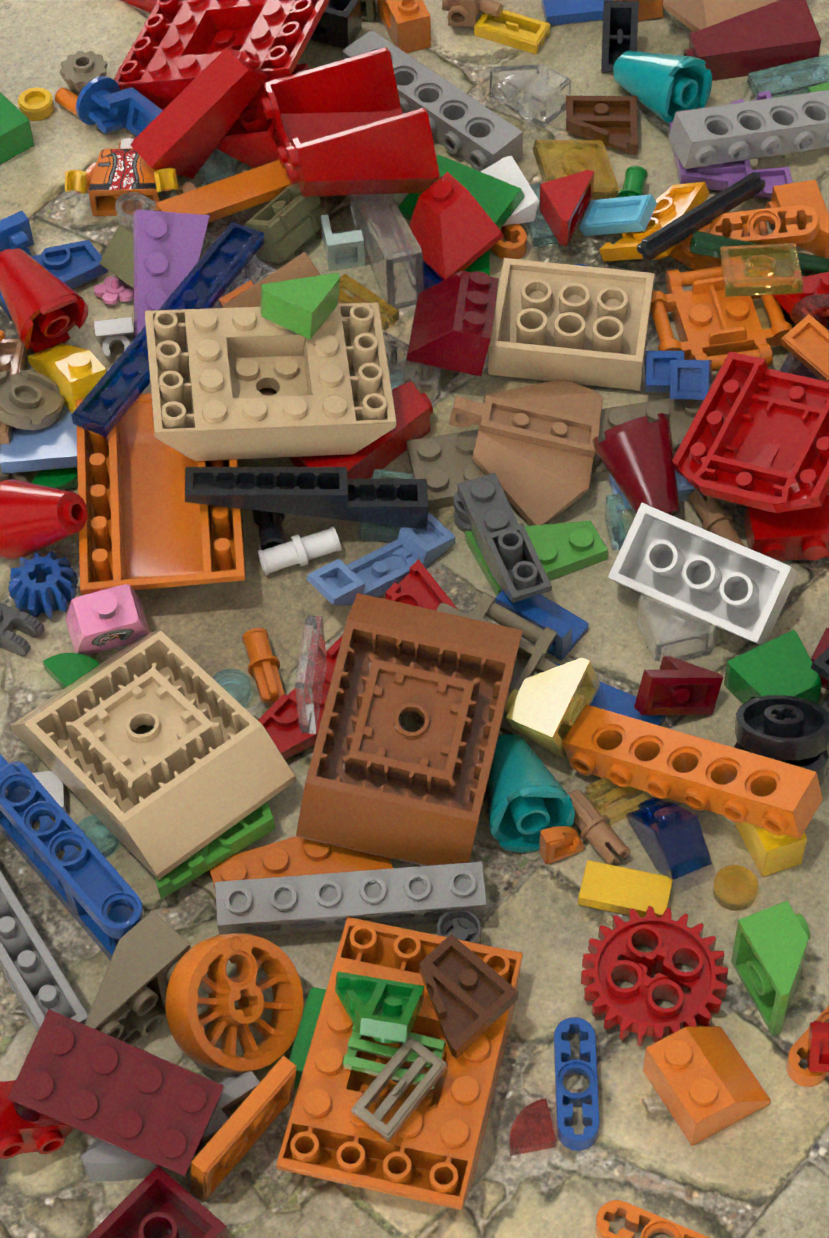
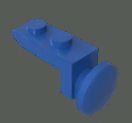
(114, 109)

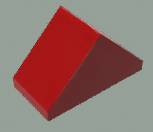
(565, 202)

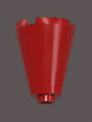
(38, 301)
(36, 517)

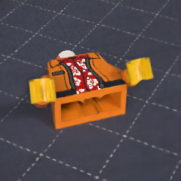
(116, 174)

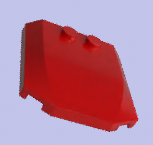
(759, 438)

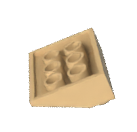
(571, 324)

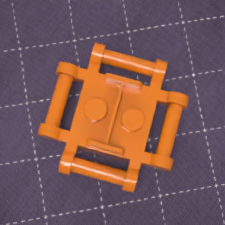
(712, 323)

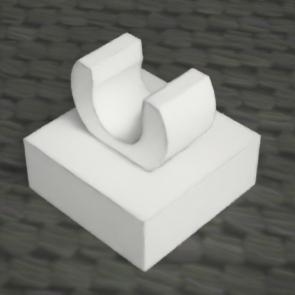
(113, 332)

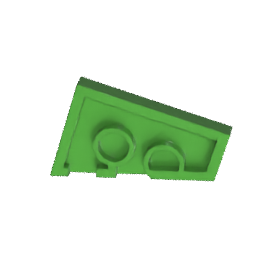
(559, 546)
(226, 845)

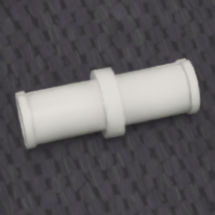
(299, 550)

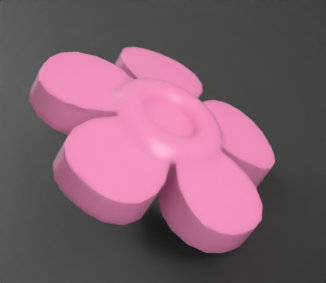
(114, 290)

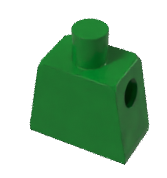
(774, 669)

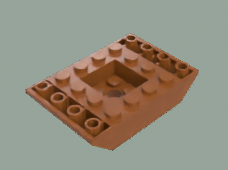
(399, 789)

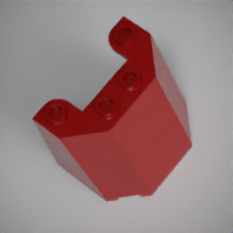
(347, 130)

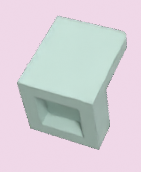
(342, 248)

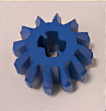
(43, 584)

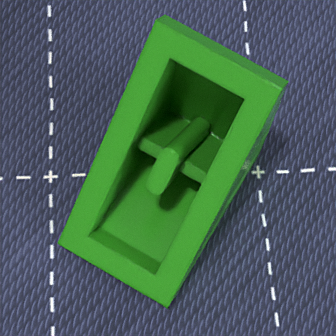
(300, 303)

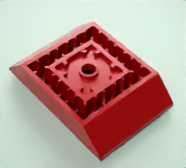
(189, 34)

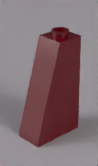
(757, 40)

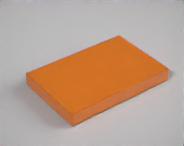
(243, 1129)

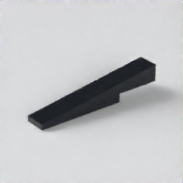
(311, 492)

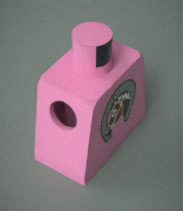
(106, 620)

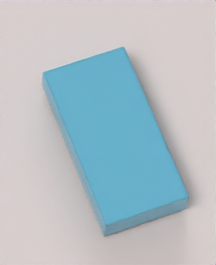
(618, 215)

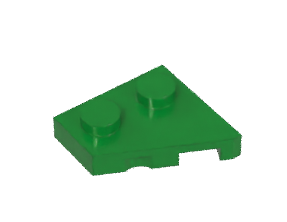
(380, 1006)

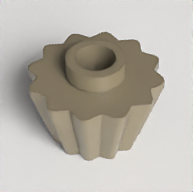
(81, 69)

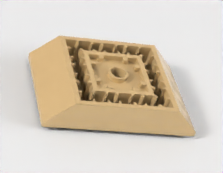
(215, 361)
(163, 788)

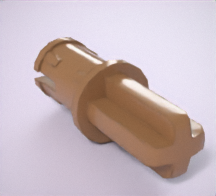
(597, 829)

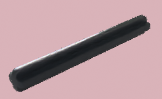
(700, 216)

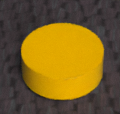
(36, 103)

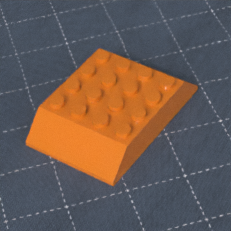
(138, 513)

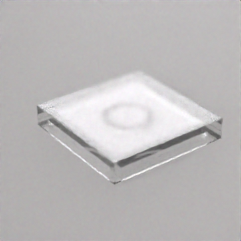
(311, 674)

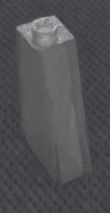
(389, 248)

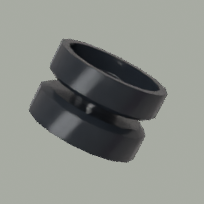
(785, 731)

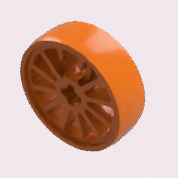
(232, 1021)

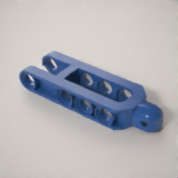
(81, 880)

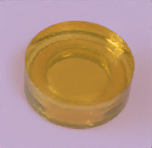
(735, 887)

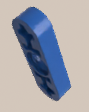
(565, 1066)

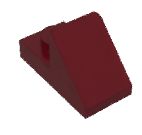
(678, 689)

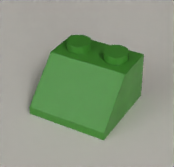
(770, 959)

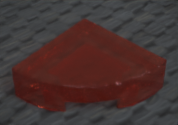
(532, 1129)

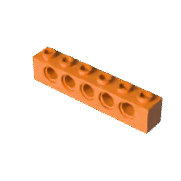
(693, 771)

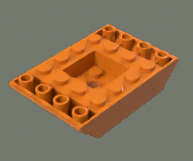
(441, 1141)

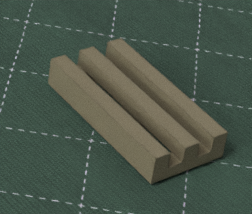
(375, 1120)

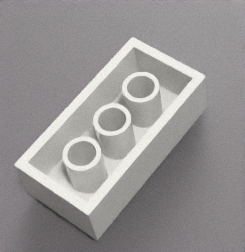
(703, 574)

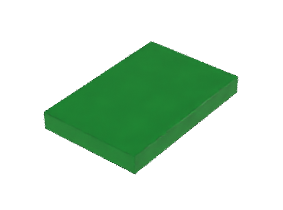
(494, 195)

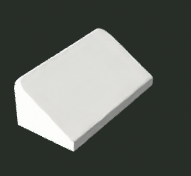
(509, 172)

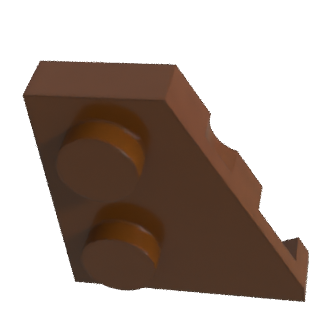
(605, 119)
(464, 993)

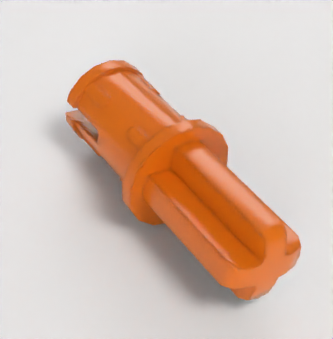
(263, 665)

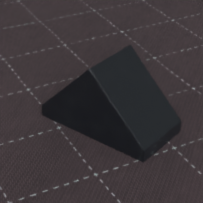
(618, 31)

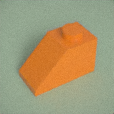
(804, 194)

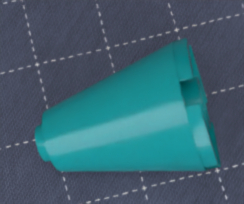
(664, 81)
(523, 797)

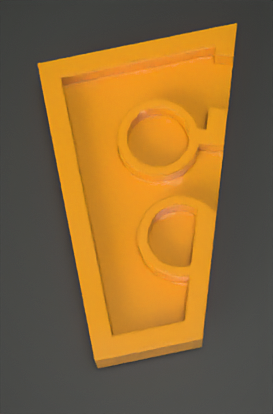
(670, 206)

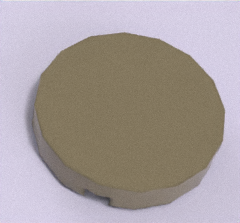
(29, 400)

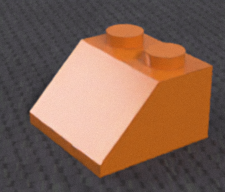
(703, 1081)

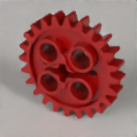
(671, 945)

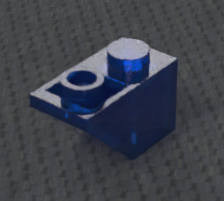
(670, 837)

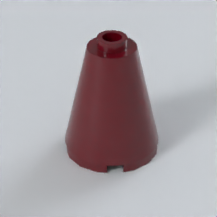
(641, 462)

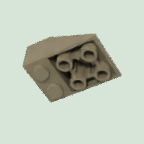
(137, 981)

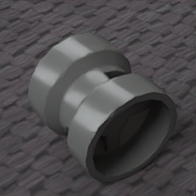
(461, 924)

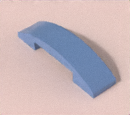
(383, 567)

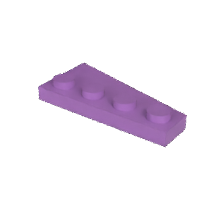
(164, 254)

